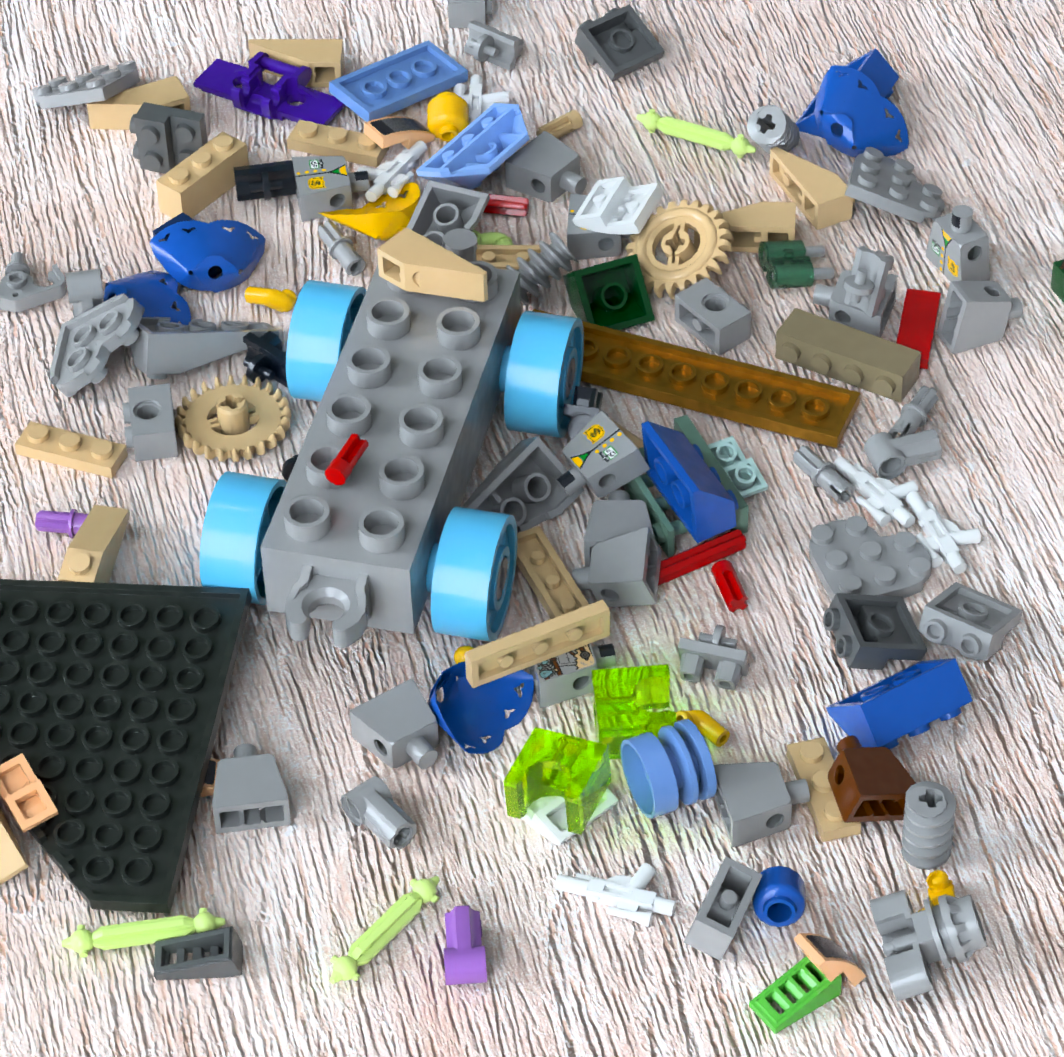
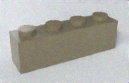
(848, 354)

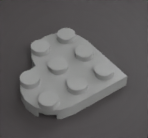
(87, 87)
(893, 187)
(89, 340)
(858, 561)

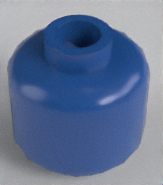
(779, 897)

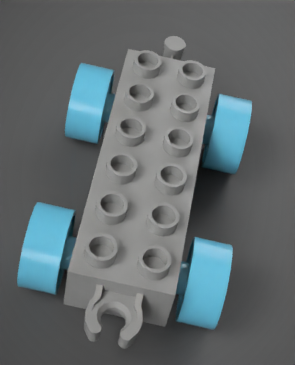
(421, 388)

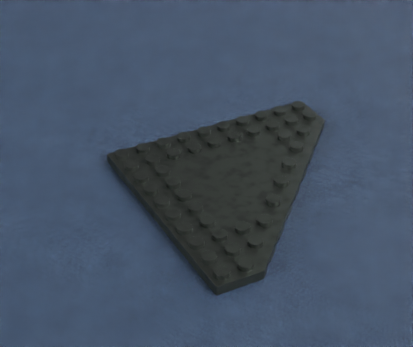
(118, 719)

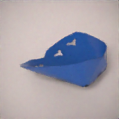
(859, 113)
(209, 247)
(152, 295)
(479, 711)

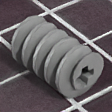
(773, 128)
(542, 265)
(928, 825)

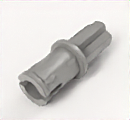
(341, 248)
(915, 413)
(823, 474)

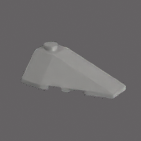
(445, 209)
(176, 348)
(524, 486)

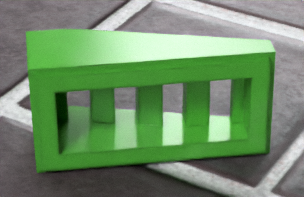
(790, 982)

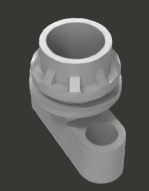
(924, 938)

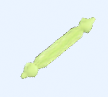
(696, 133)
(384, 929)
(140, 932)

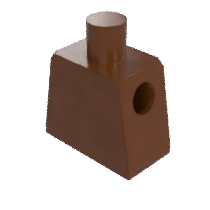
(868, 782)

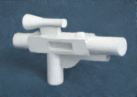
(476, 100)
(394, 174)
(881, 494)
(942, 534)
(621, 892)

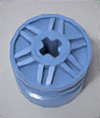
(668, 768)

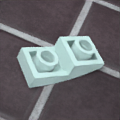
(740, 470)

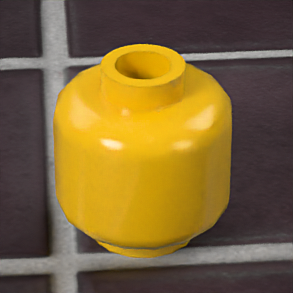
(447, 115)

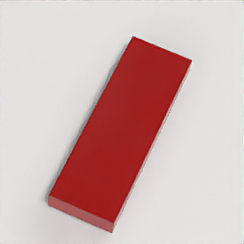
(919, 322)

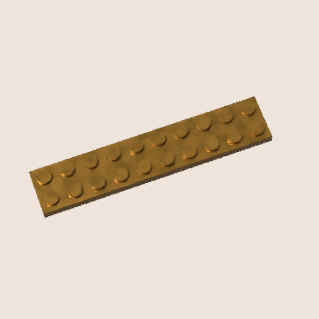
(716, 385)

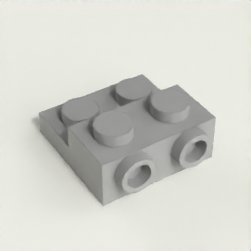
(968, 621)

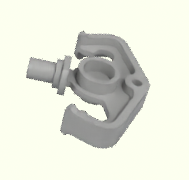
(18, 287)

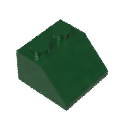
(610, 294)

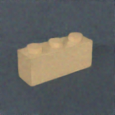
(201, 176)

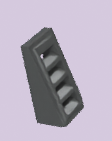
(215, 966)

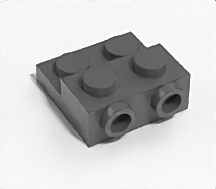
(618, 42)
(166, 136)
(873, 630)

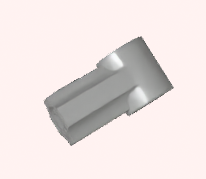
(84, 290)
(892, 455)
(374, 806)

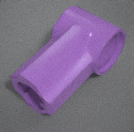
(464, 952)

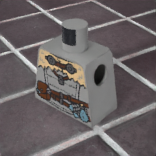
(570, 673)

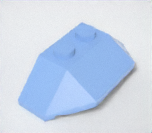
(478, 148)

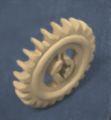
(685, 262)
(236, 410)

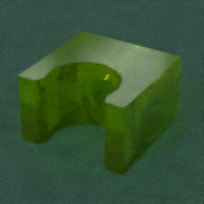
(622, 703)
(559, 767)

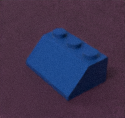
(875, 68)
(687, 482)
(903, 703)

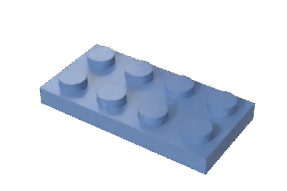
(398, 81)

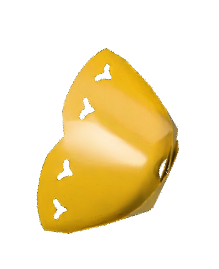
(380, 222)

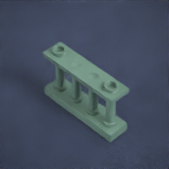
(663, 529)

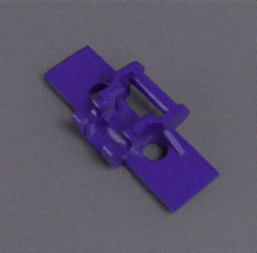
(268, 99)

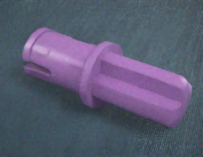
(60, 521)

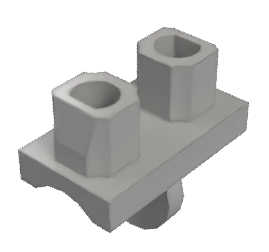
(493, 45)
(867, 280)
(713, 653)

